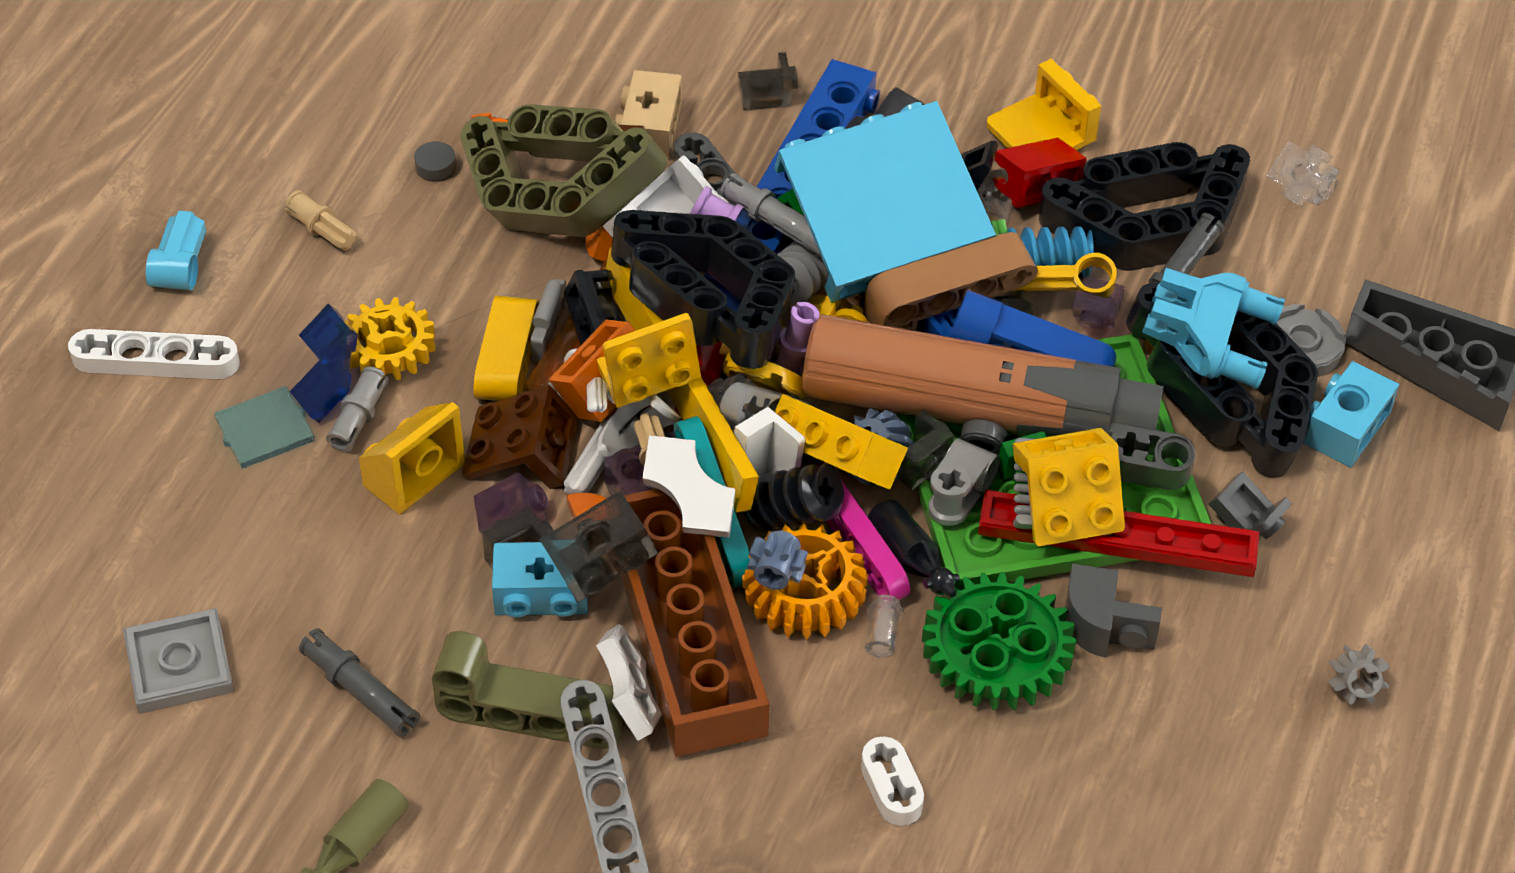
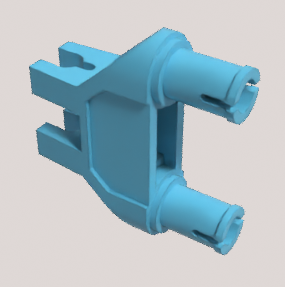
(1198, 319)

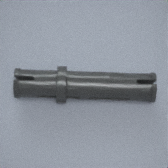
(1192, 248)
(344, 670)

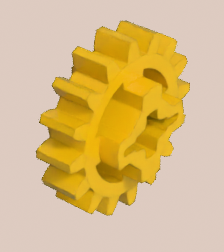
(390, 338)

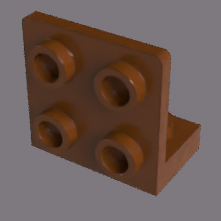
(523, 429)

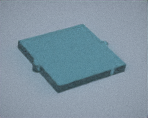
(264, 427)

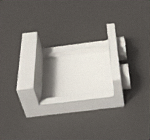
(672, 191)

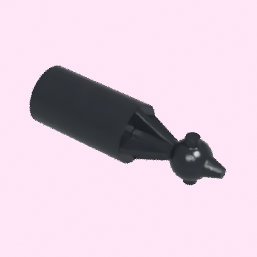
(912, 547)

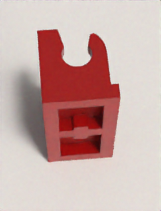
(1035, 164)

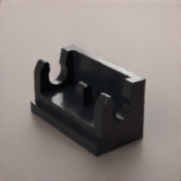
(590, 301)

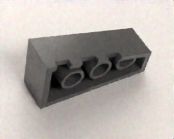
(1438, 348)

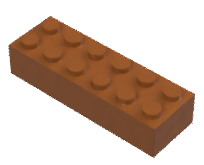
(693, 635)

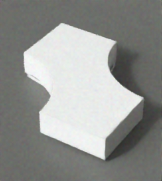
(703, 503)
(629, 681)

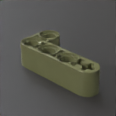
(505, 696)

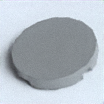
(1316, 334)

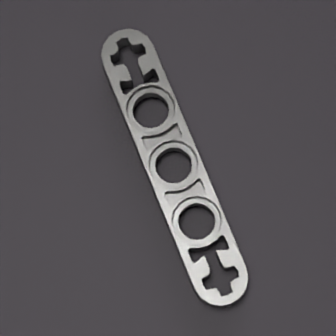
(595, 773)

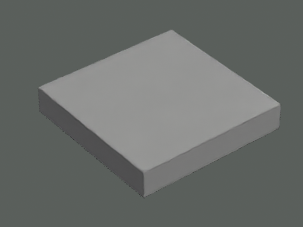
(177, 660)

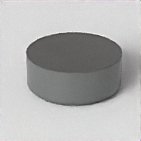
(435, 161)
(984, 434)

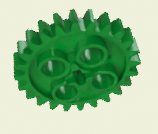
(998, 641)

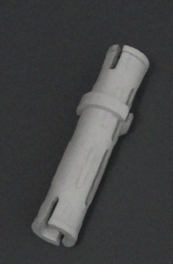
(764, 207)

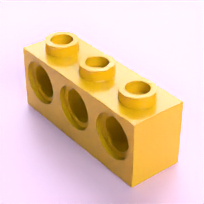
(843, 443)

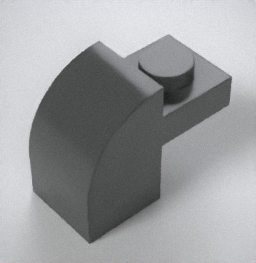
(1101, 618)

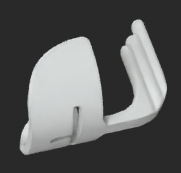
(610, 438)

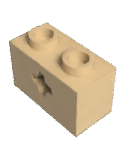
(655, 103)

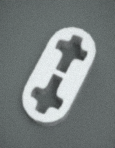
(883, 784)

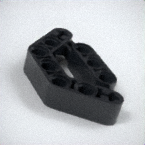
(1141, 178)
(665, 266)
(1222, 405)

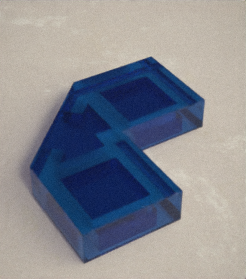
(328, 380)

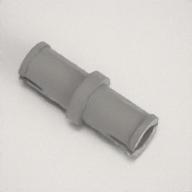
(357, 409)

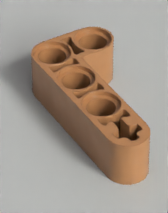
(940, 281)

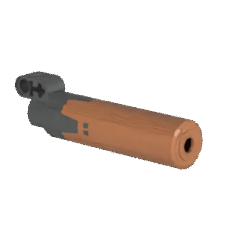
(1004, 385)

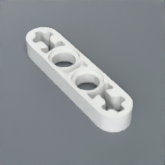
(152, 360)

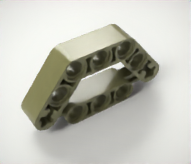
(616, 173)

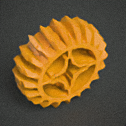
(811, 603)

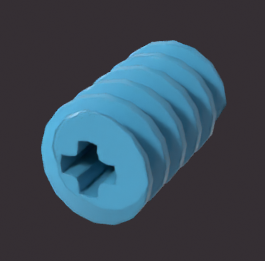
(1060, 248)

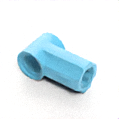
(176, 259)

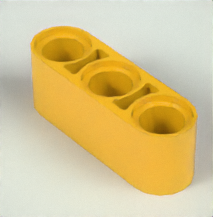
(505, 348)

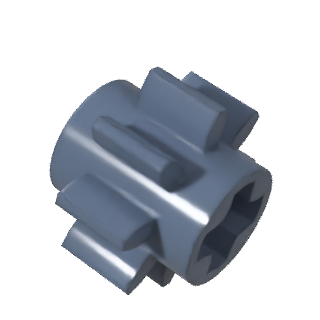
(777, 560)

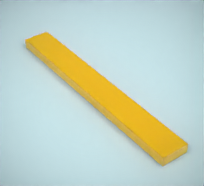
(693, 400)

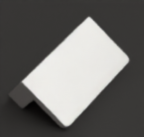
(770, 442)

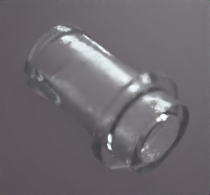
(884, 618)

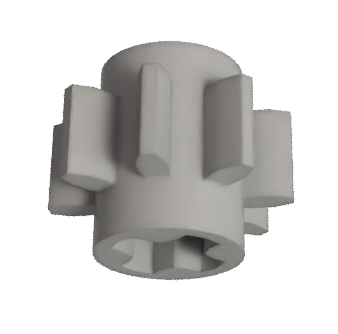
(1371, 676)

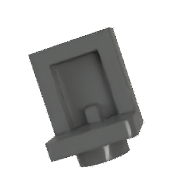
(1246, 507)

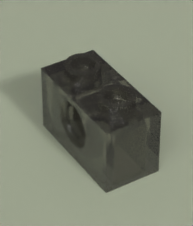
(599, 546)

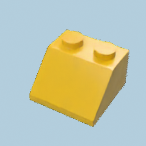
(414, 456)

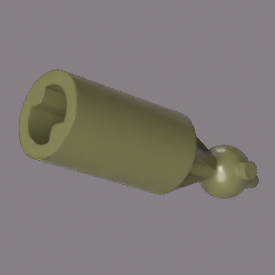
(361, 828)

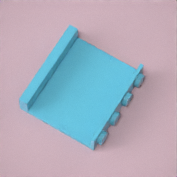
(884, 195)

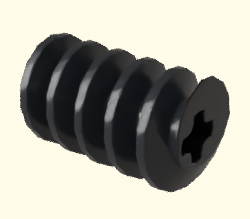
(796, 497)

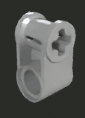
(961, 481)

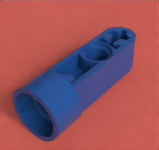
(994, 323)

